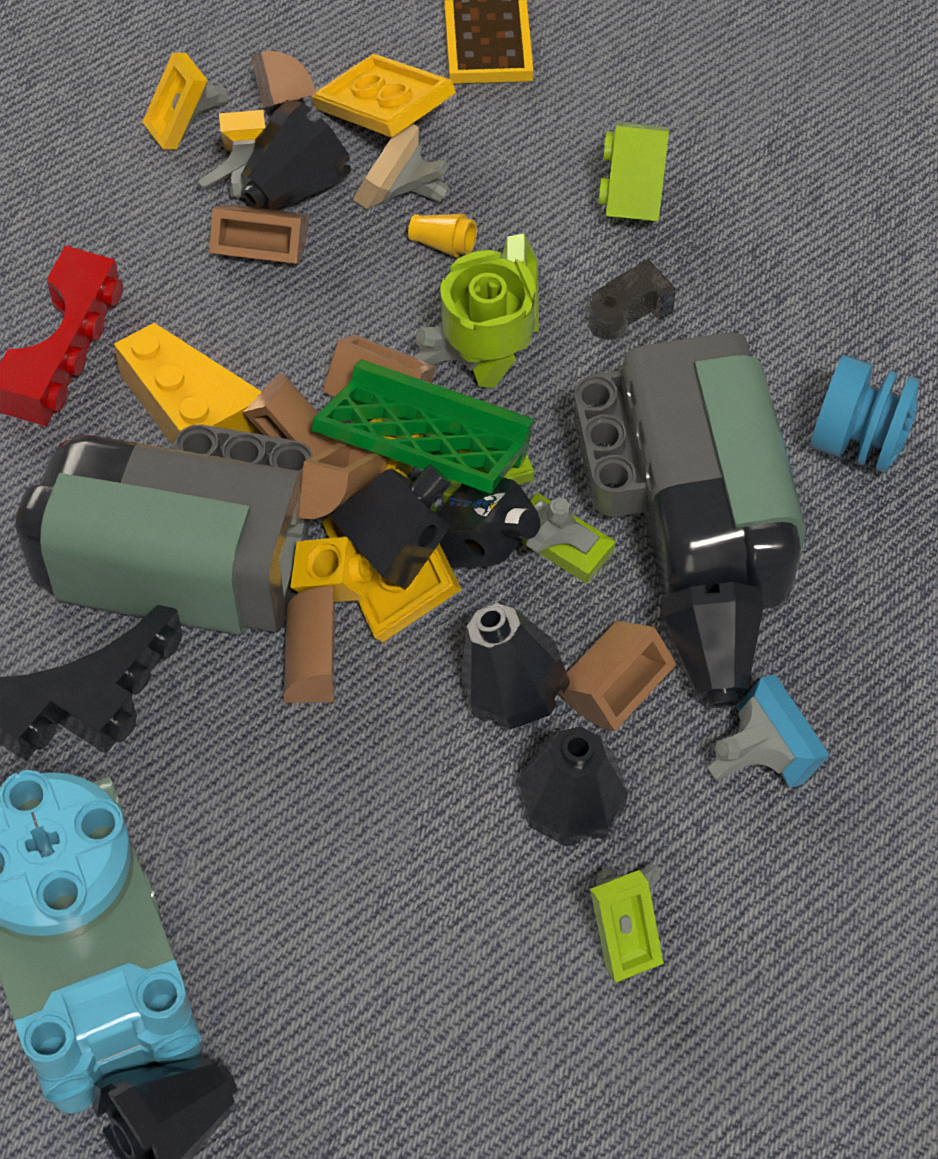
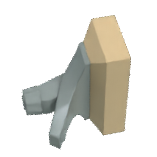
(402, 170)

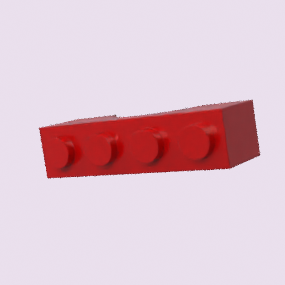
(38, 376)

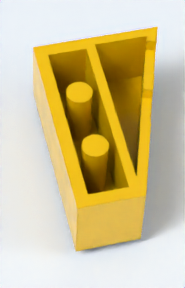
(182, 384)

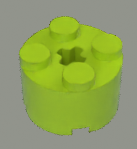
(488, 306)

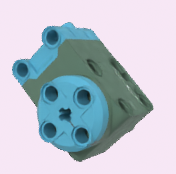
(83, 940)

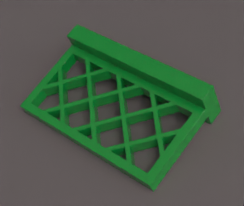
(419, 407)

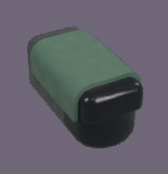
(699, 459)
(170, 527)

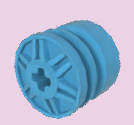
(865, 413)

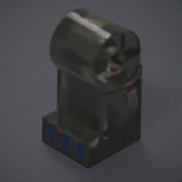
(629, 299)

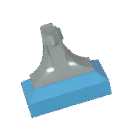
(770, 735)

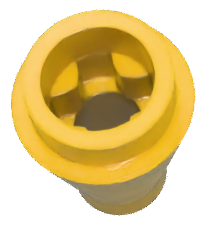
(446, 232)

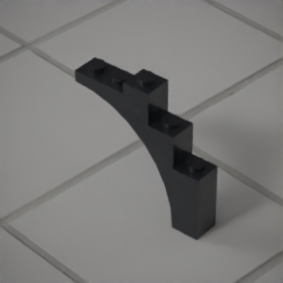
(90, 693)

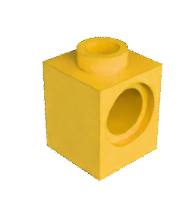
(334, 564)

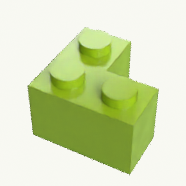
(636, 171)

